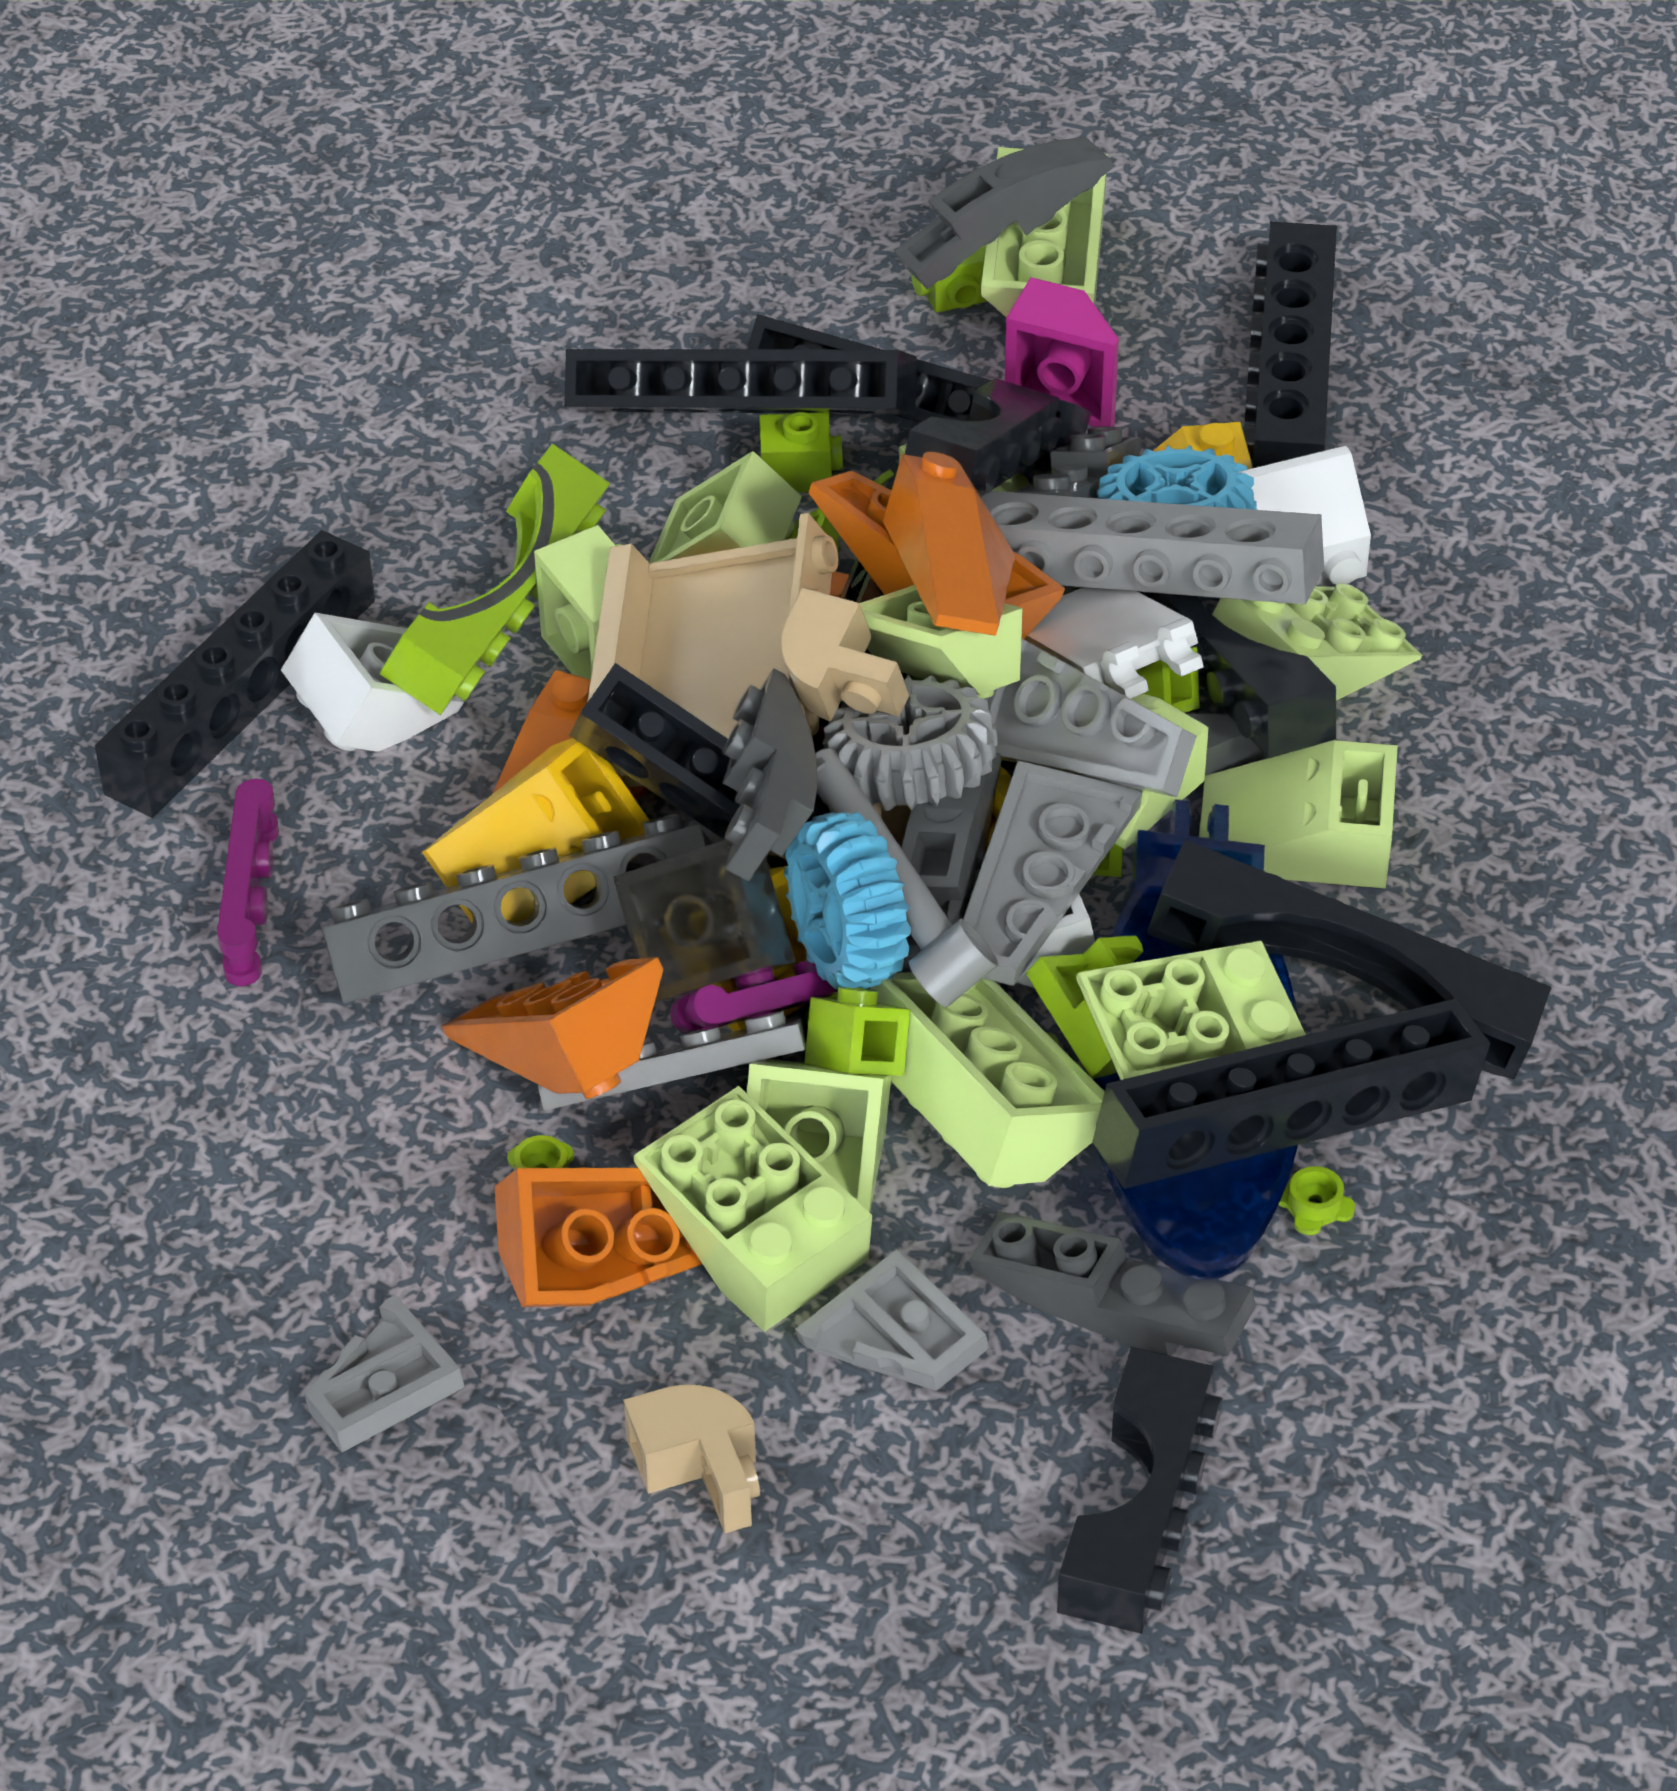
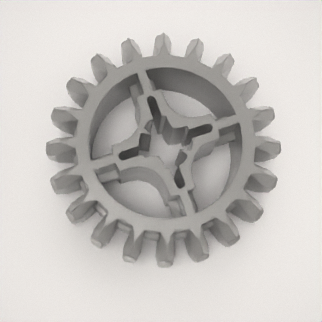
(923, 755)

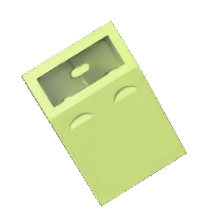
(1332, 629)
(1315, 811)
(1188, 1007)
(756, 1208)

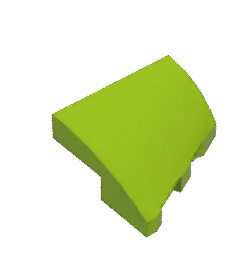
(1057, 986)

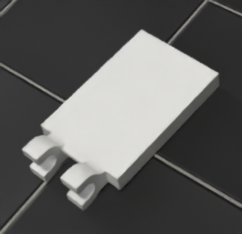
(1115, 634)

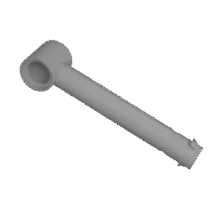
(950, 954)

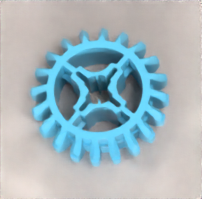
(1180, 478)
(847, 900)

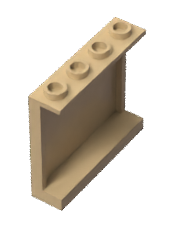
(708, 620)

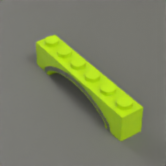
(446, 645)

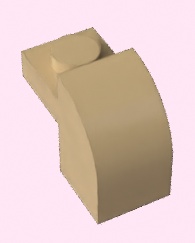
(828, 662)
(695, 1435)

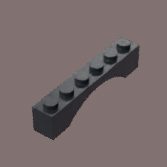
(1268, 692)
(1227, 903)

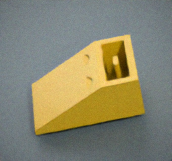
(546, 805)

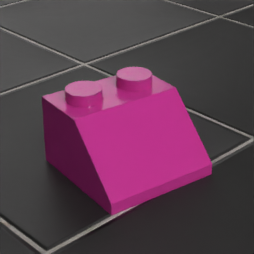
(1063, 348)

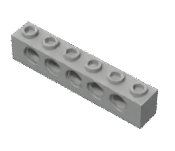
(1164, 546)

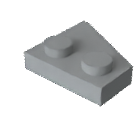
(896, 1326)
(382, 1379)

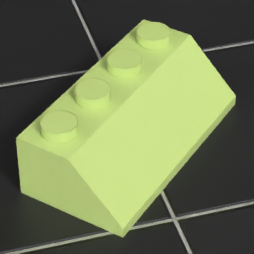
(1056, 252)
(993, 1082)

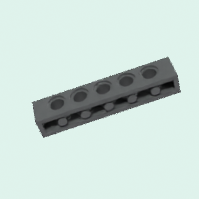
(365, 972)

